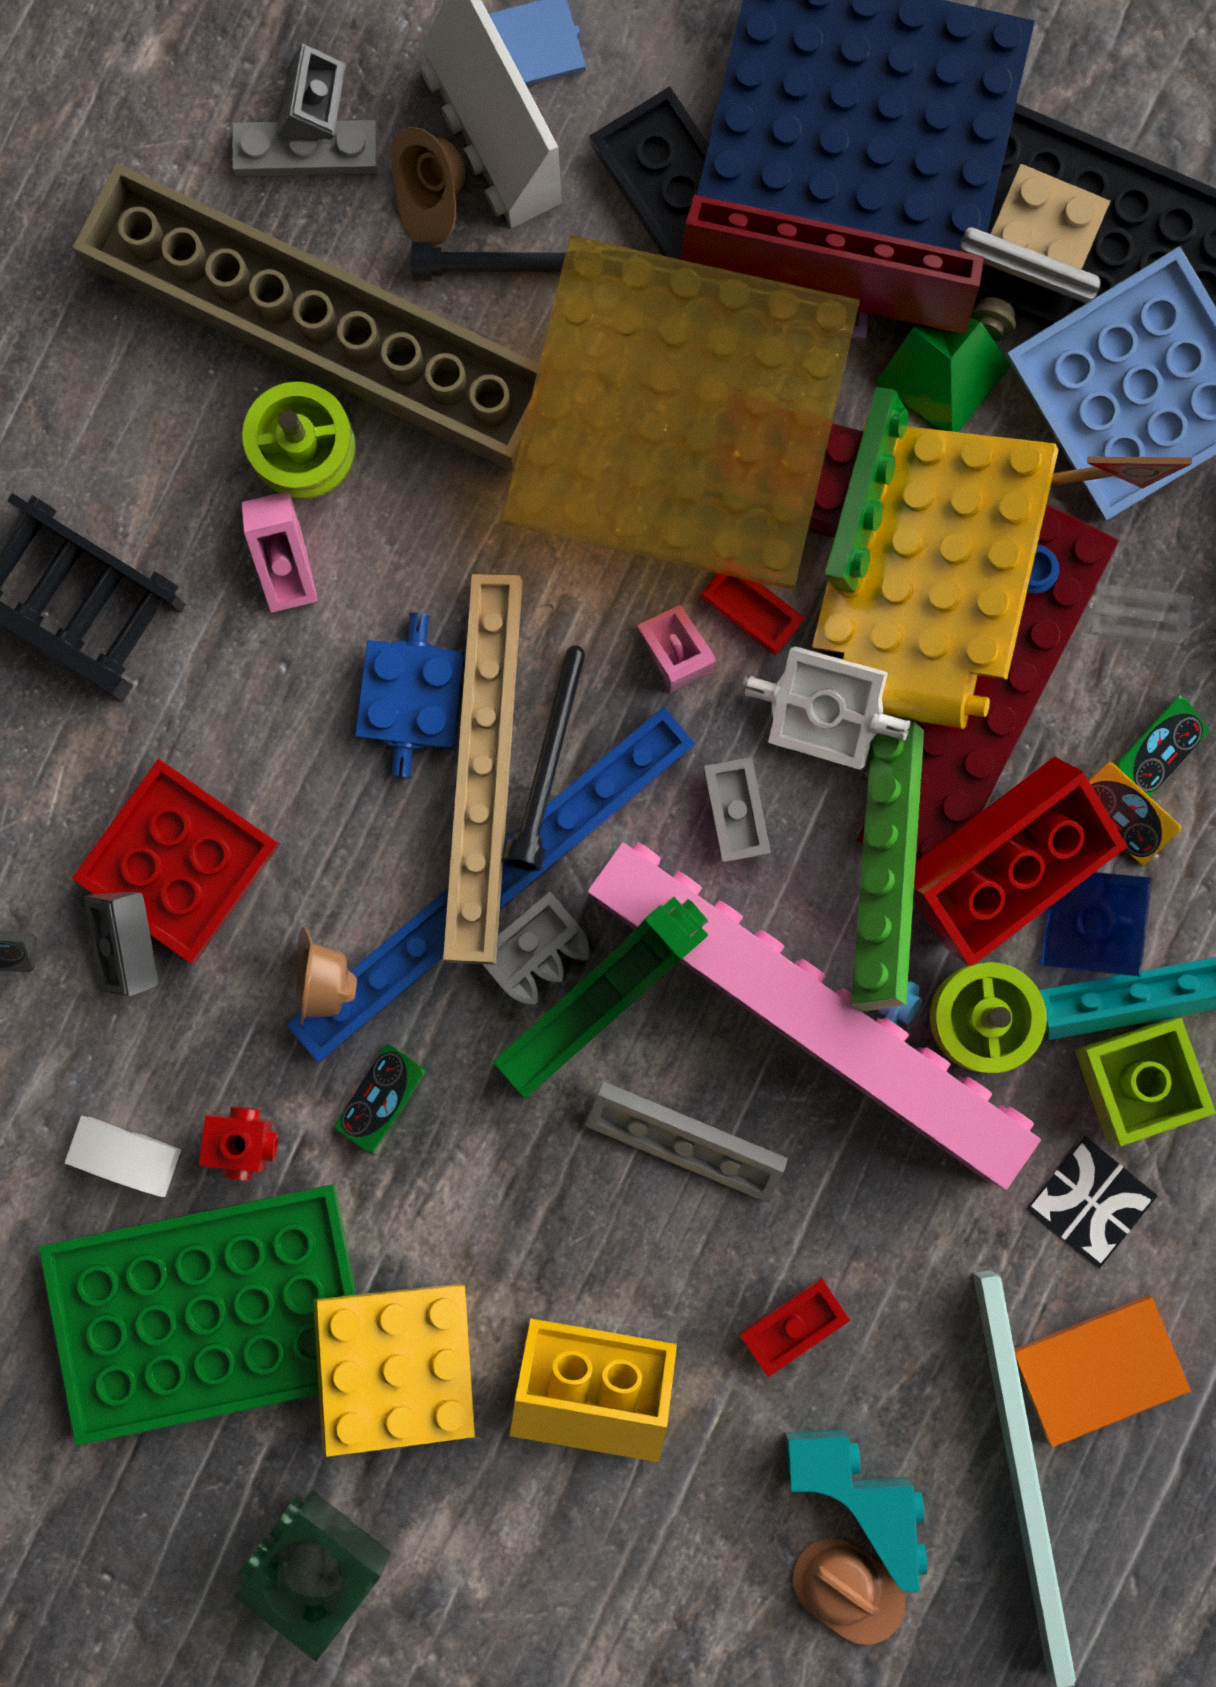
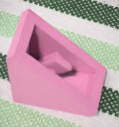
(677, 648)

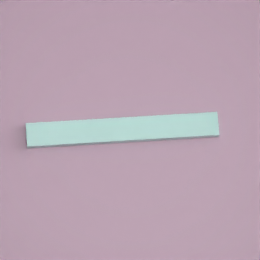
(1024, 1478)

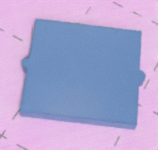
(541, 40)

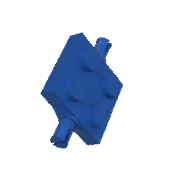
(409, 695)

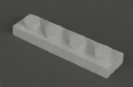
(686, 1142)

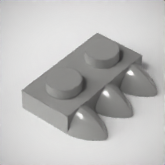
(532, 946)

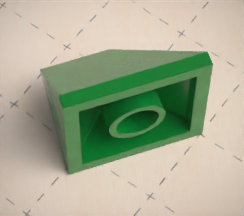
(945, 373)

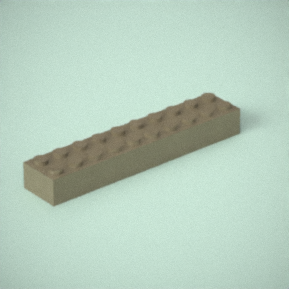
(309, 315)

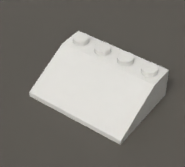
(492, 112)

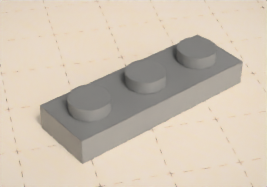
(264, 153)

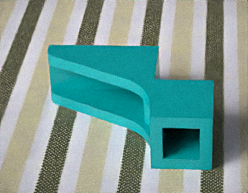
(883, 1507)

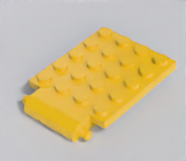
(944, 572)

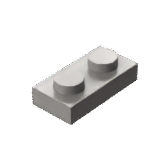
(736, 810)

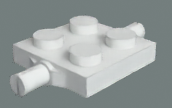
(827, 707)

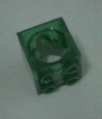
(302, 1619)

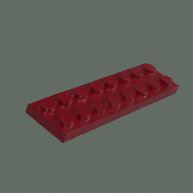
(966, 763)

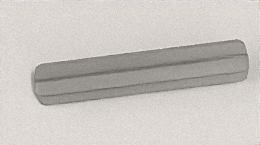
(1031, 265)

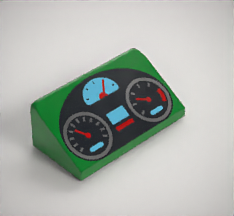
(1163, 745)
(380, 1098)

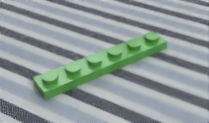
(888, 872)

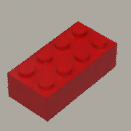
(1015, 860)

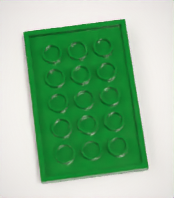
(194, 1312)

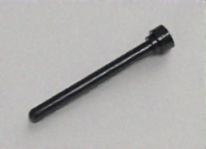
(430, 261)
(526, 847)

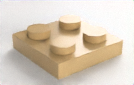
(1050, 216)

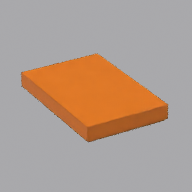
(1101, 1370)

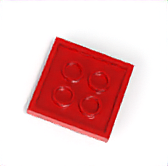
(183, 856)

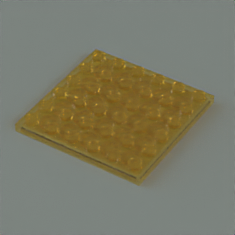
(681, 412)

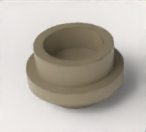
(996, 317)

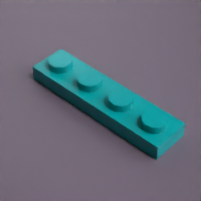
(1130, 999)

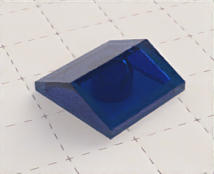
(1100, 926)

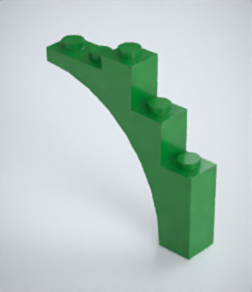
(603, 994)

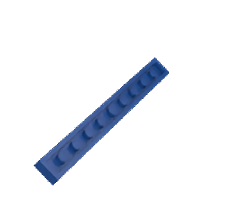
(565, 824)

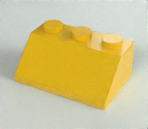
(594, 1390)

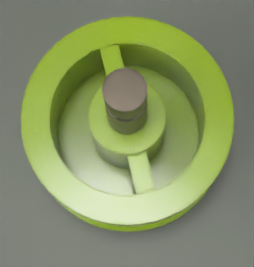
(299, 440)
(987, 1017)

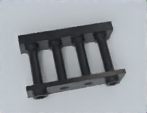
(67, 643)

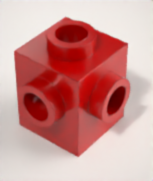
(220, 1144)

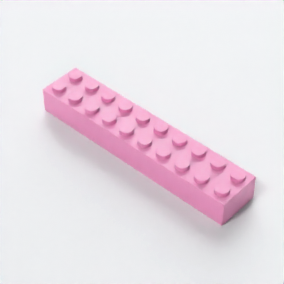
(825, 1023)

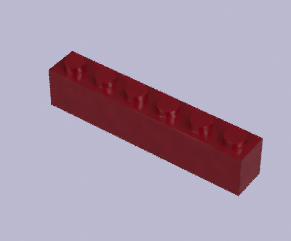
(882, 271)

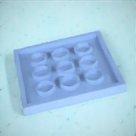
(1129, 377)

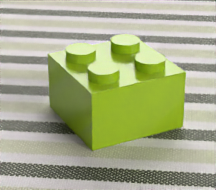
(1144, 1081)

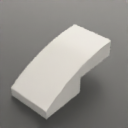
(123, 1156)

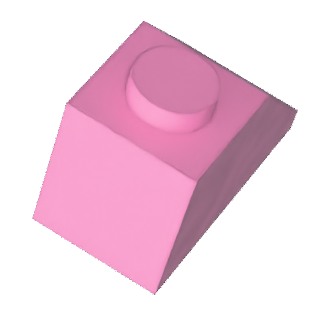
(278, 551)

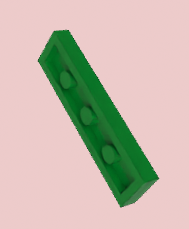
(862, 504)

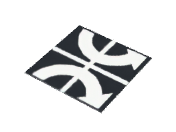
(1092, 1202)

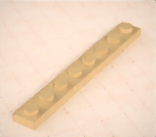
(483, 770)

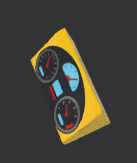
(1136, 816)

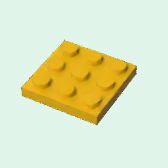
(393, 1369)

